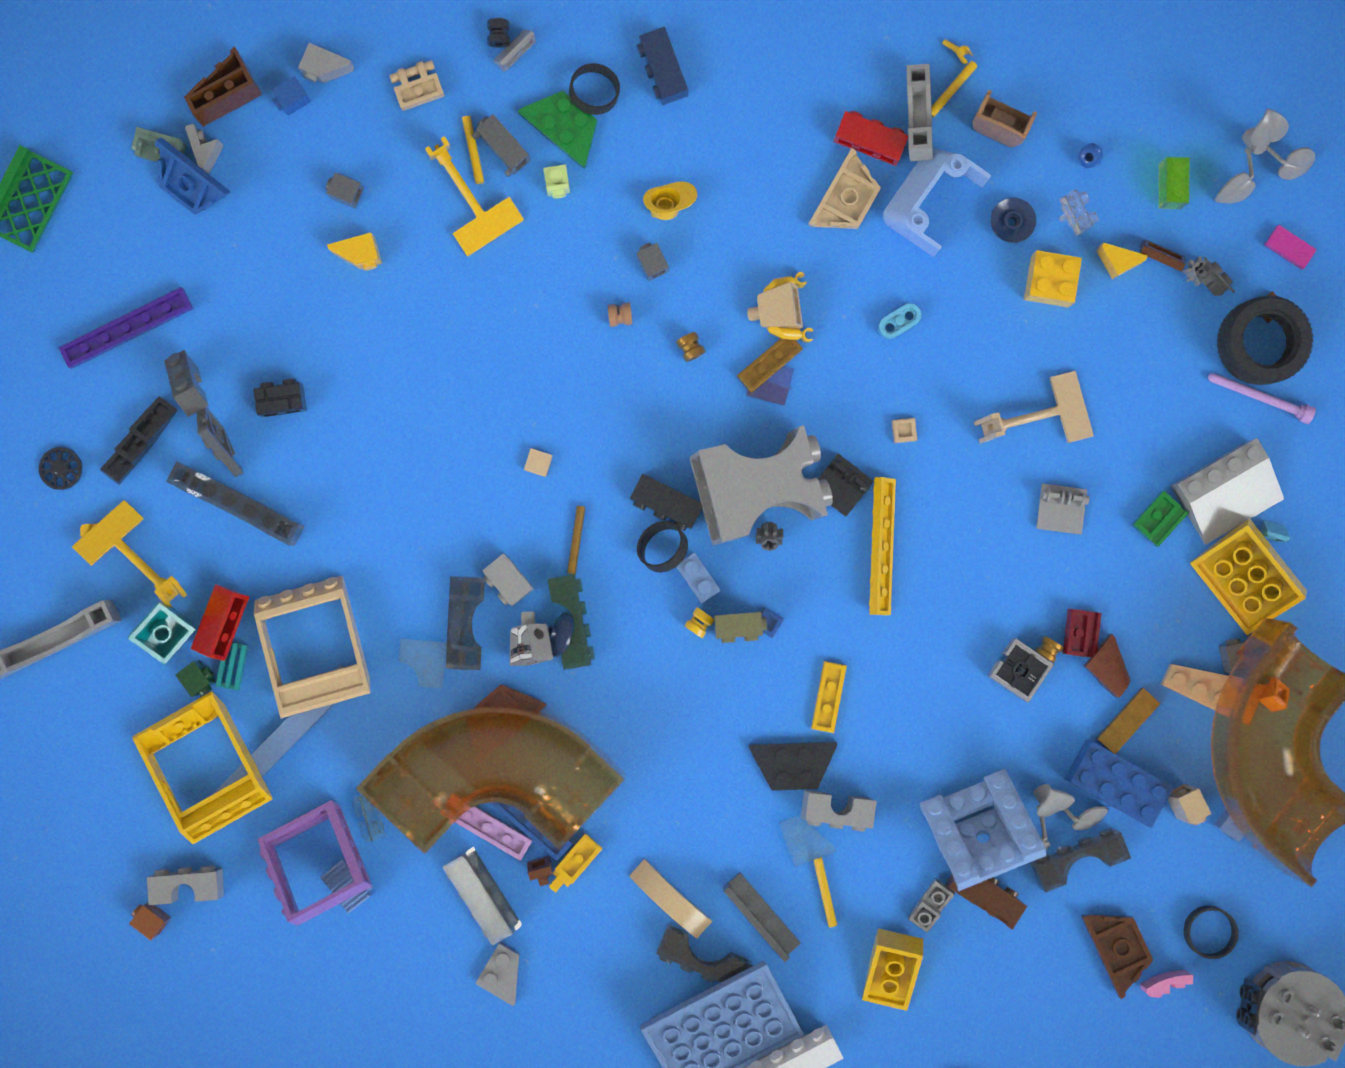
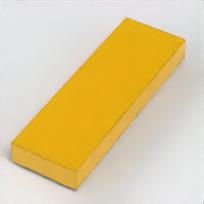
(828, 697)

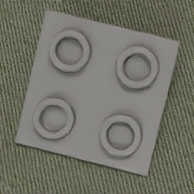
(1062, 509)

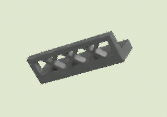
(761, 916)

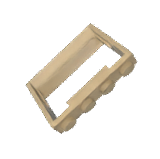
(321, 688)

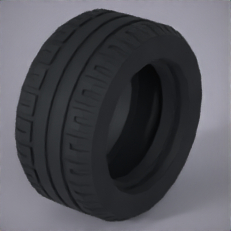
(1297, 334)

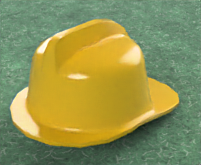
(668, 199)

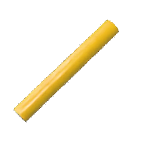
(954, 86)
(473, 151)
(825, 892)

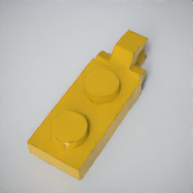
(575, 862)

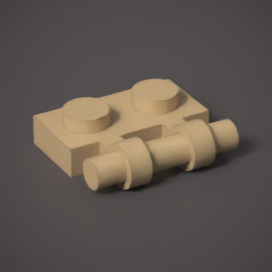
(417, 91)

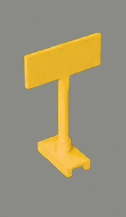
(487, 224)
(110, 534)

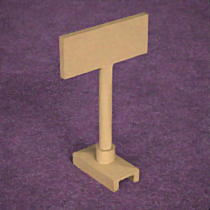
(1069, 408)

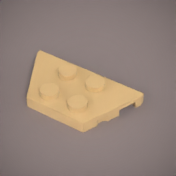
(847, 196)

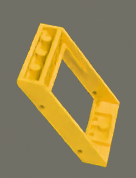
(220, 807)

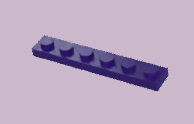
(126, 328)

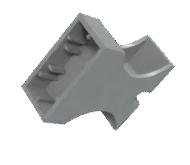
(741, 488)

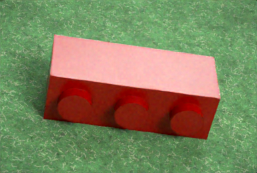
(871, 137)
(219, 622)

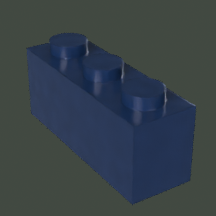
(662, 66)

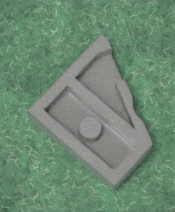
(501, 974)

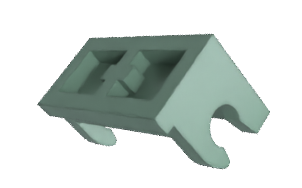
(144, 144)

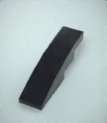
(138, 440)

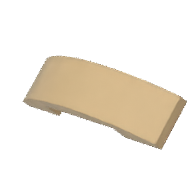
(670, 899)

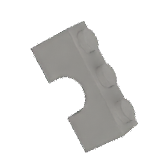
(858, 812)
(164, 885)

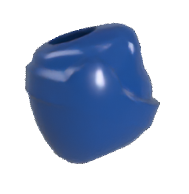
(1085, 157)

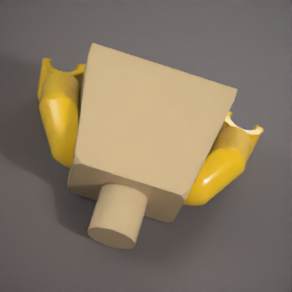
(780, 308)

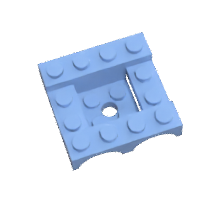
(1009, 826)

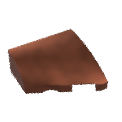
(1109, 667)

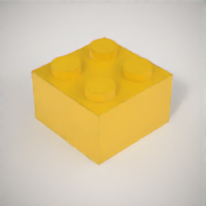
(1052, 278)

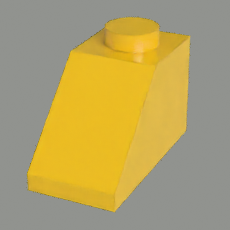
(358, 251)

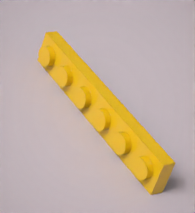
(882, 546)

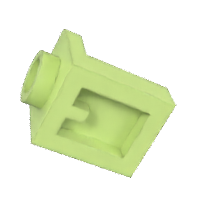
(556, 181)

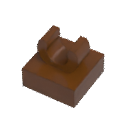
(540, 870)

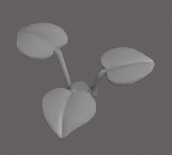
(1257, 139)
(1052, 801)

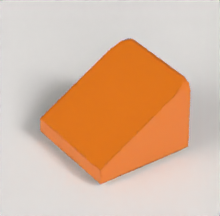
(1275, 695)

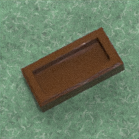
(1162, 255)

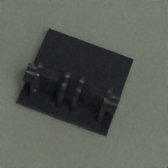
(846, 484)

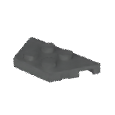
(216, 438)

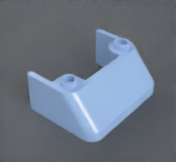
(903, 210)

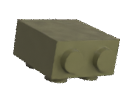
(740, 625)

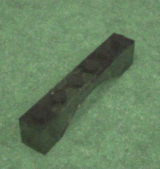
(235, 503)

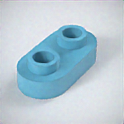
(899, 322)

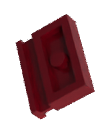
(1081, 633)

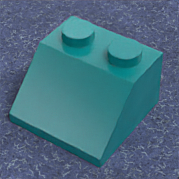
(162, 632)

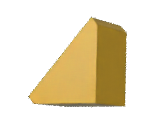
(1118, 259)

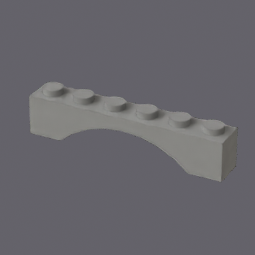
(59, 637)

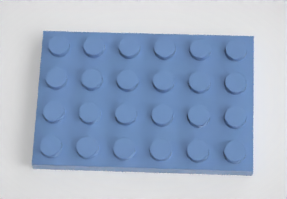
(725, 1024)

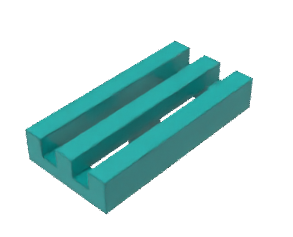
(221, 672)

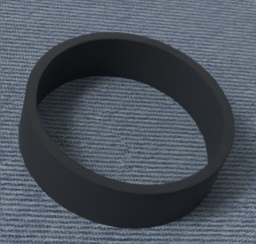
(594, 68)
(649, 533)
(1234, 932)

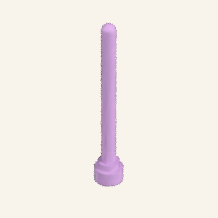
(1304, 413)

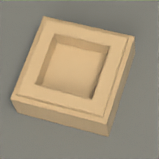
(904, 430)
(538, 462)

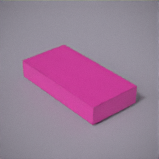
(1290, 247)

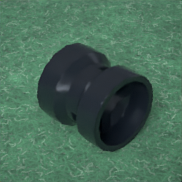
(498, 32)

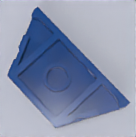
(186, 180)

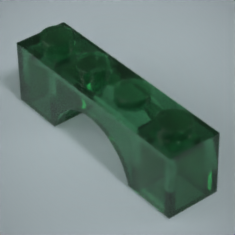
(566, 591)

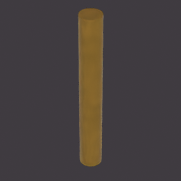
(576, 539)

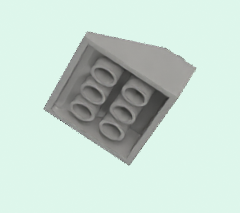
(1229, 490)

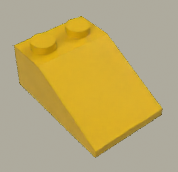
(893, 969)

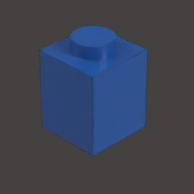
(290, 96)

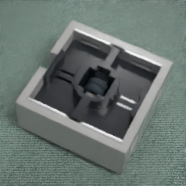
(1020, 670)

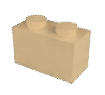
(1188, 804)

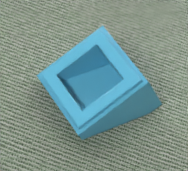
(1274, 531)

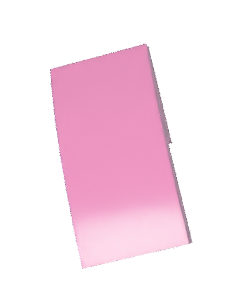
(1161, 983)

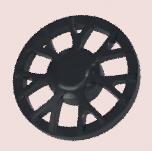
(60, 468)

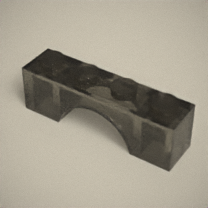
(462, 648)
(1053, 869)
(675, 947)

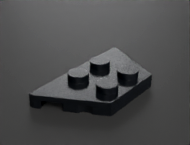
(793, 764)

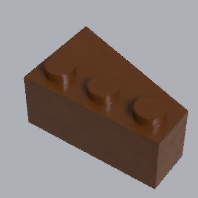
(223, 90)
(993, 899)

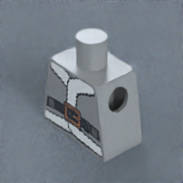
(529, 642)

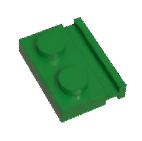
(1160, 518)

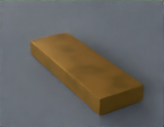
(769, 363)
(1128, 720)

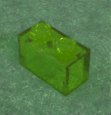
(1174, 182)

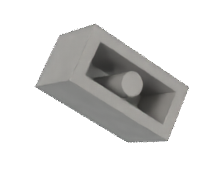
(508, 580)

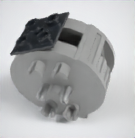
(1294, 1013)

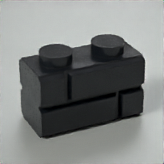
(279, 399)

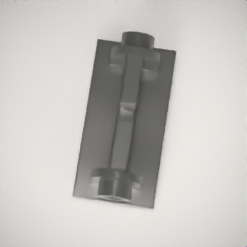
(1212, 278)

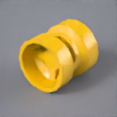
(697, 627)

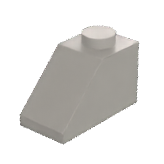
(323, 65)

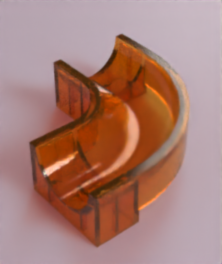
(492, 757)
(1271, 760)

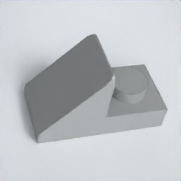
(204, 152)

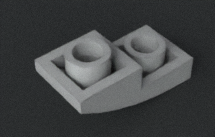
(930, 905)

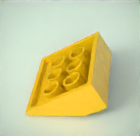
(1249, 577)

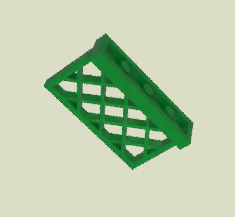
(10, 184)

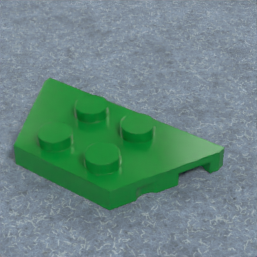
(563, 125)

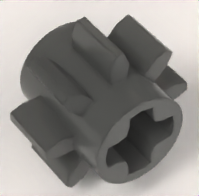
(769, 536)

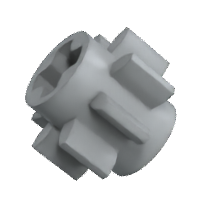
(1191, 273)

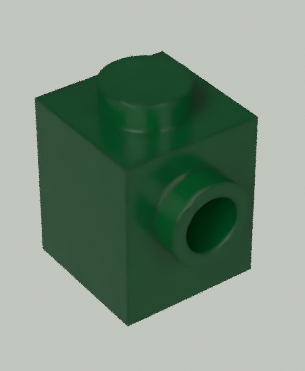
(196, 678)

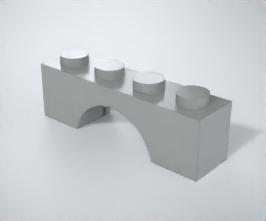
(919, 112)

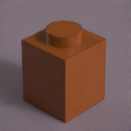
(149, 920)

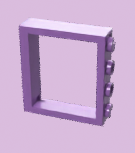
(275, 870)

